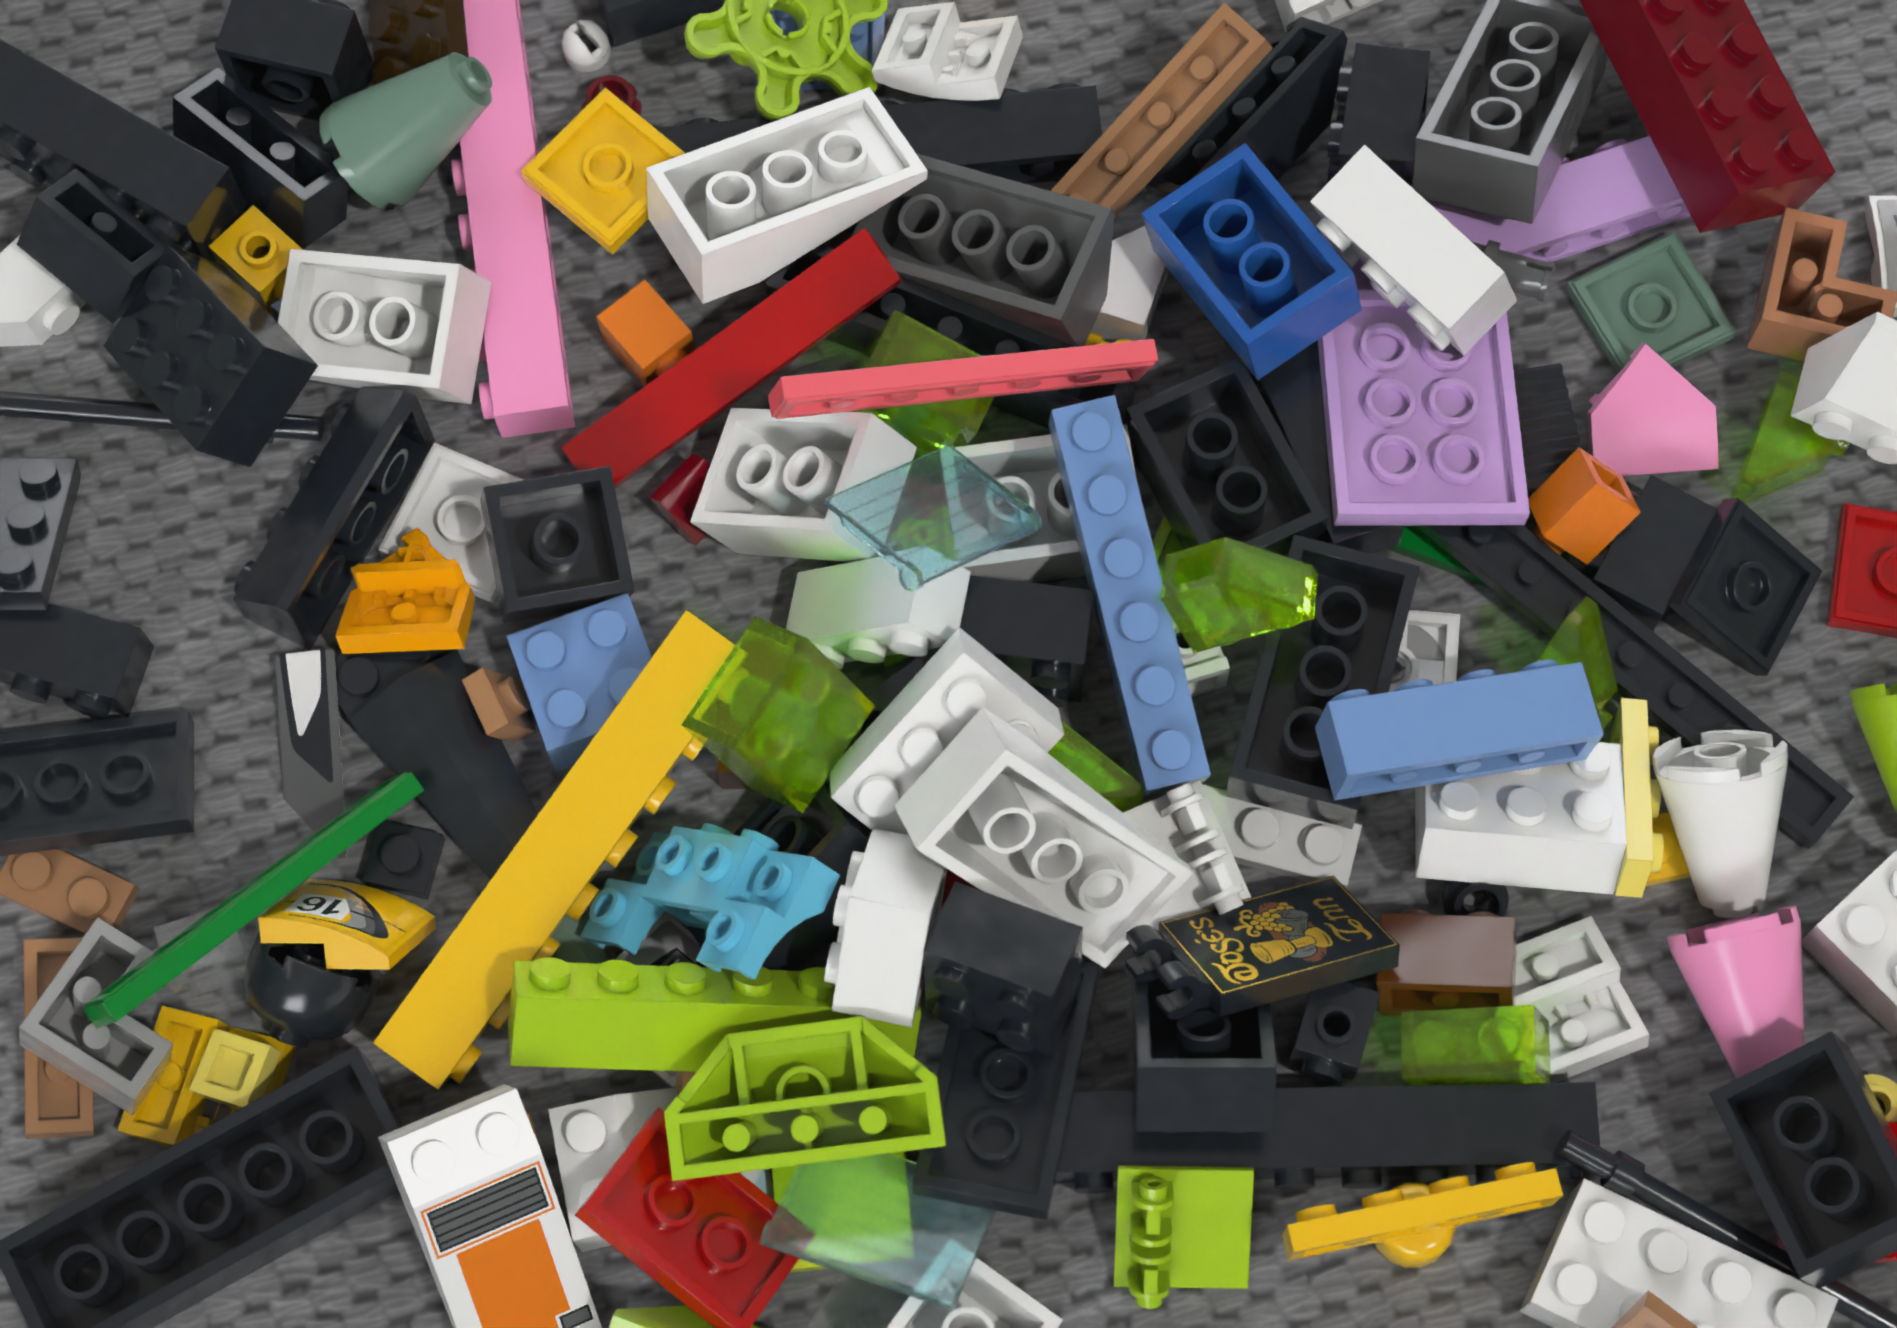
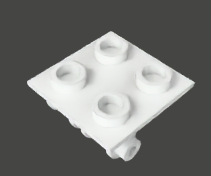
(1191, 831)

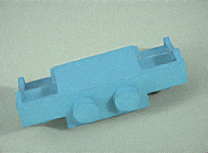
(714, 882)

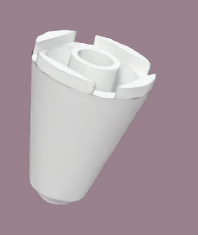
(1725, 813)

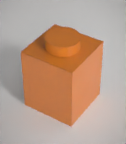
(645, 333)
(1582, 507)

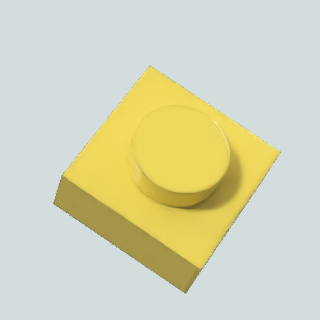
(234, 1069)

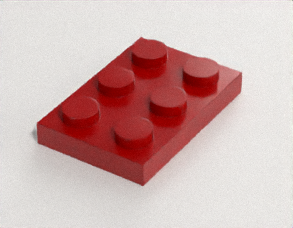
(689, 1233)

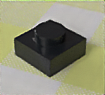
(403, 859)

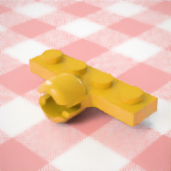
(1418, 1220)

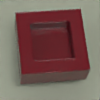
(680, 494)

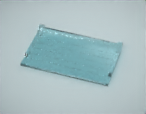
(933, 515)
(871, 1226)

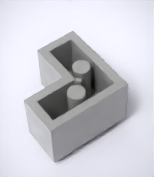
(113, 1060)

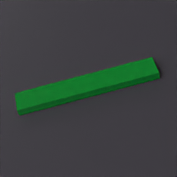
(251, 900)

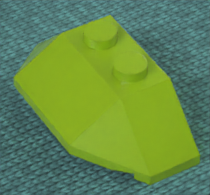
(802, 1100)

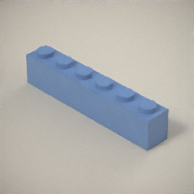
(1127, 595)

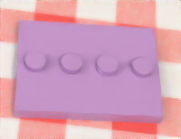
(1420, 427)

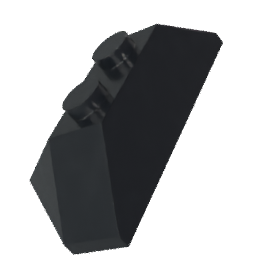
(1272, 110)

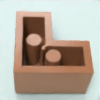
(1799, 289)

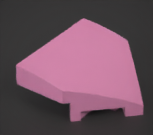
(1652, 420)

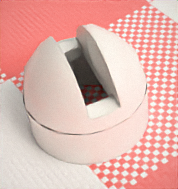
(577, 51)

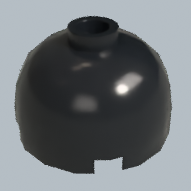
(302, 997)

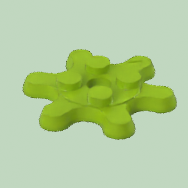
(782, 62)

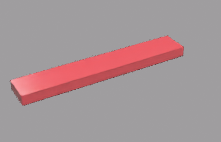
(961, 379)

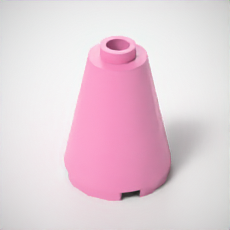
(1747, 984)

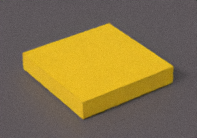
(599, 169)

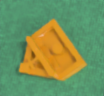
(407, 602)

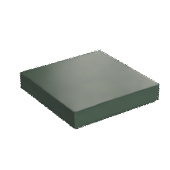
(1651, 299)

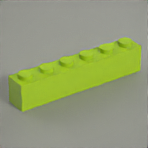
(657, 1014)

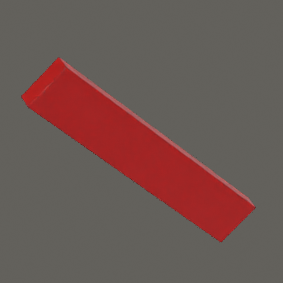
(736, 360)

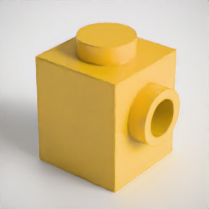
(256, 255)

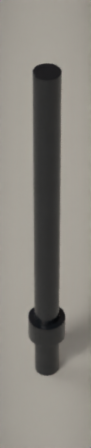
(130, 414)
(1627, 1177)

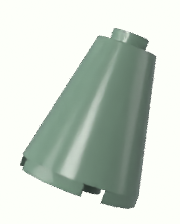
(405, 127)

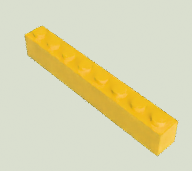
(557, 860)

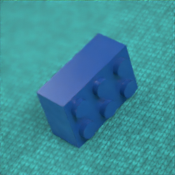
(1252, 261)

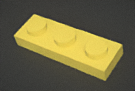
(1641, 797)

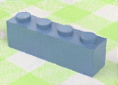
(1457, 728)

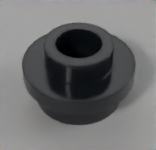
(1494, 899)

